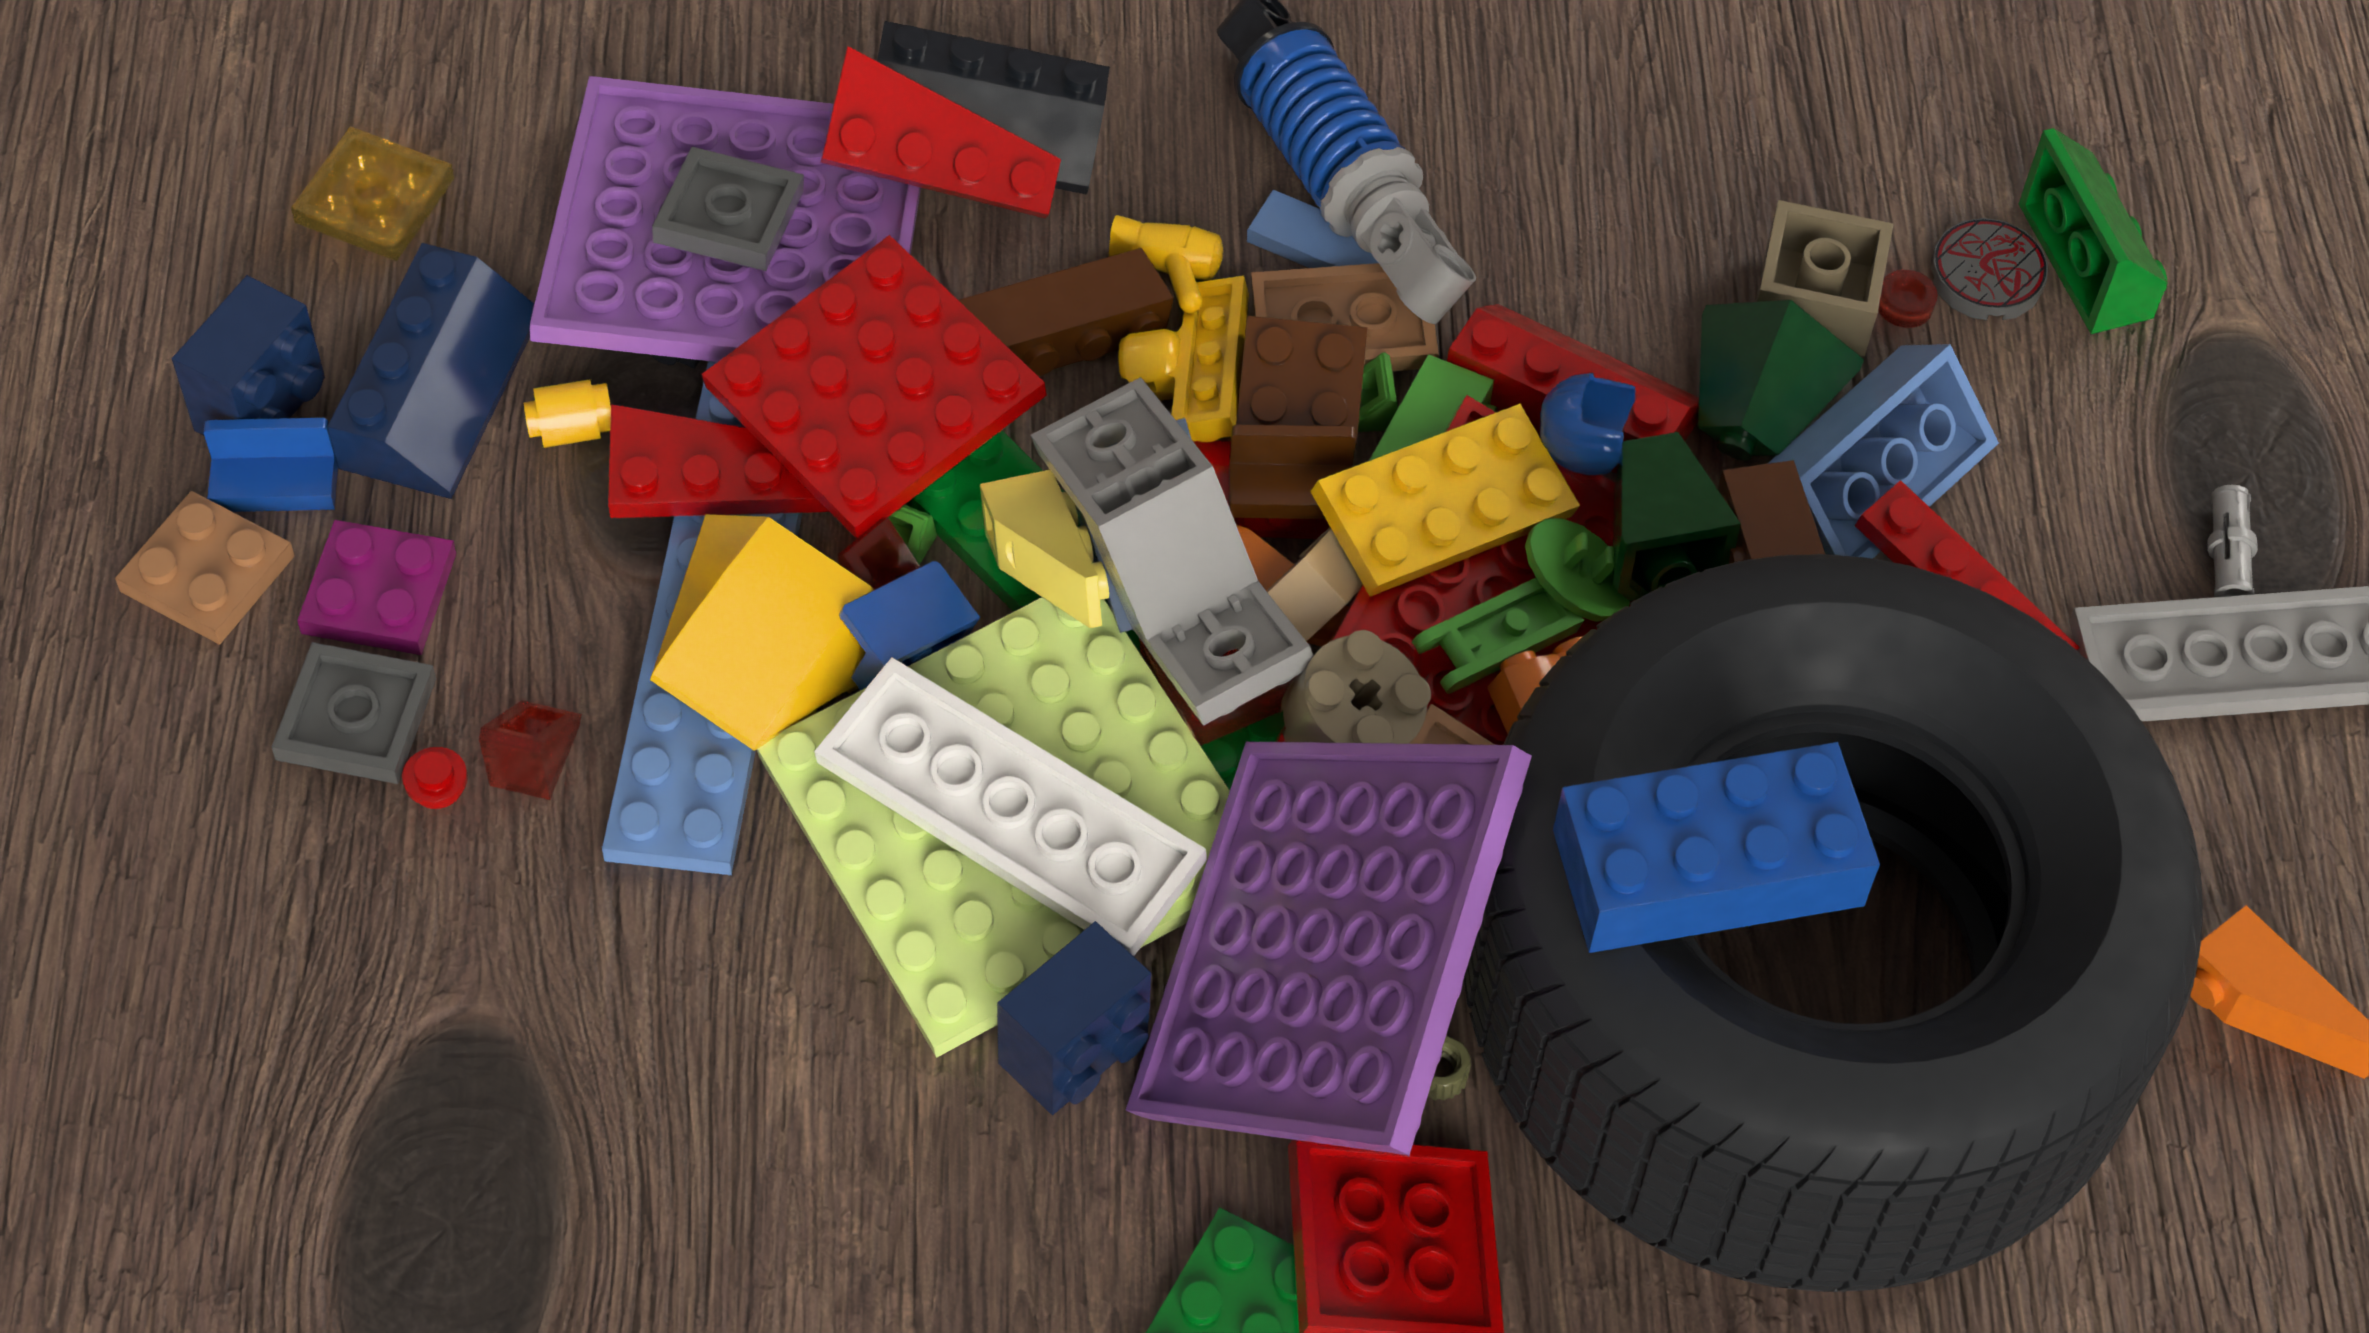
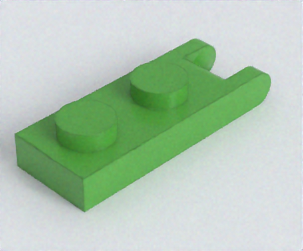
(1497, 630)

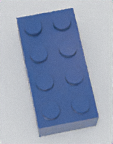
(1714, 847)

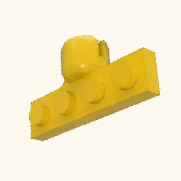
(1198, 362)

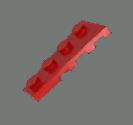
(921, 139)
(695, 469)

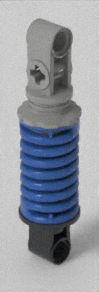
(1343, 152)

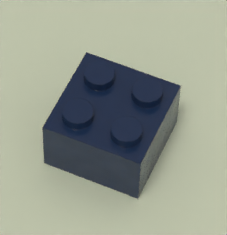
(250, 358)
(1074, 1019)

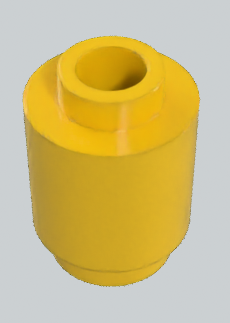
(568, 413)

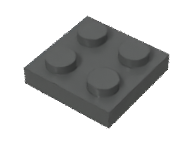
(728, 208)
(354, 713)

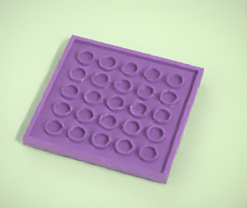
(624, 293)
(1330, 940)

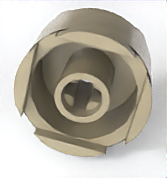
(1356, 694)

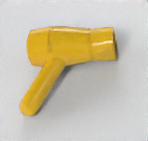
(1173, 249)

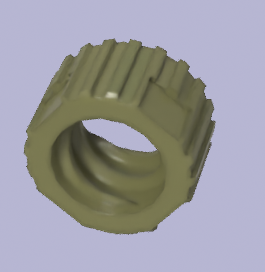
(1448, 1086)

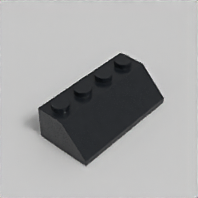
(1024, 91)

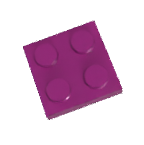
(377, 587)

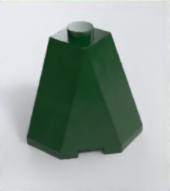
(1766, 374)
(1666, 516)

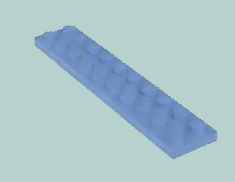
(679, 773)

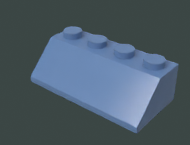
(1902, 423)

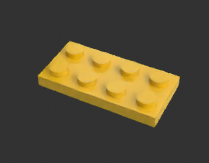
(1443, 499)

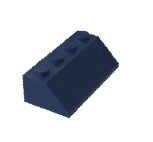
(432, 374)

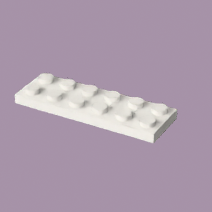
(1011, 806)

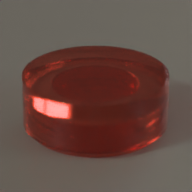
(1907, 298)

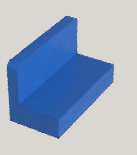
(271, 464)
(907, 620)

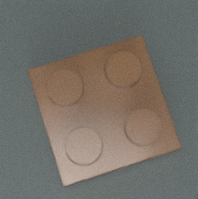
(205, 567)

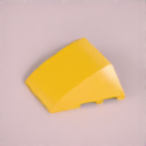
(758, 629)

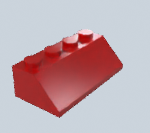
(1532, 359)

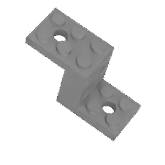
(1173, 550)

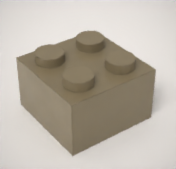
(1827, 267)

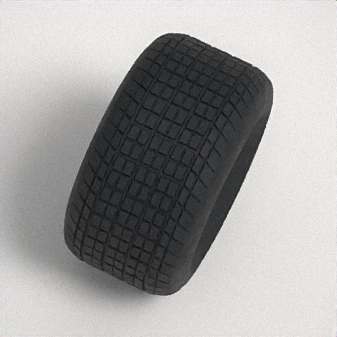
(1803, 1140)

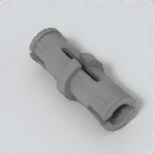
(2232, 541)

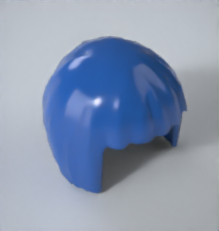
(1585, 423)

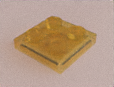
(372, 193)

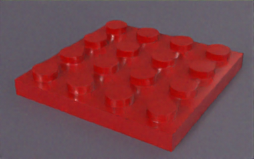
(874, 386)

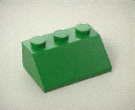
(2090, 236)

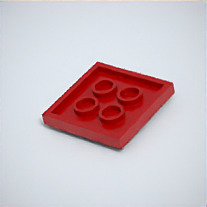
(1394, 1240)

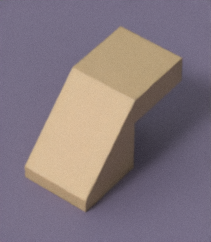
(1316, 585)

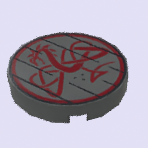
(1989, 269)

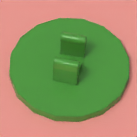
(1574, 568)

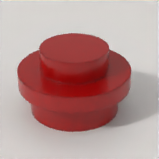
(435, 777)

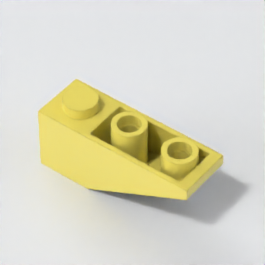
(1040, 543)

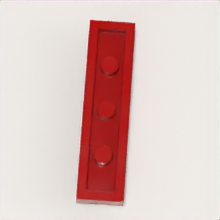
(1920, 538)

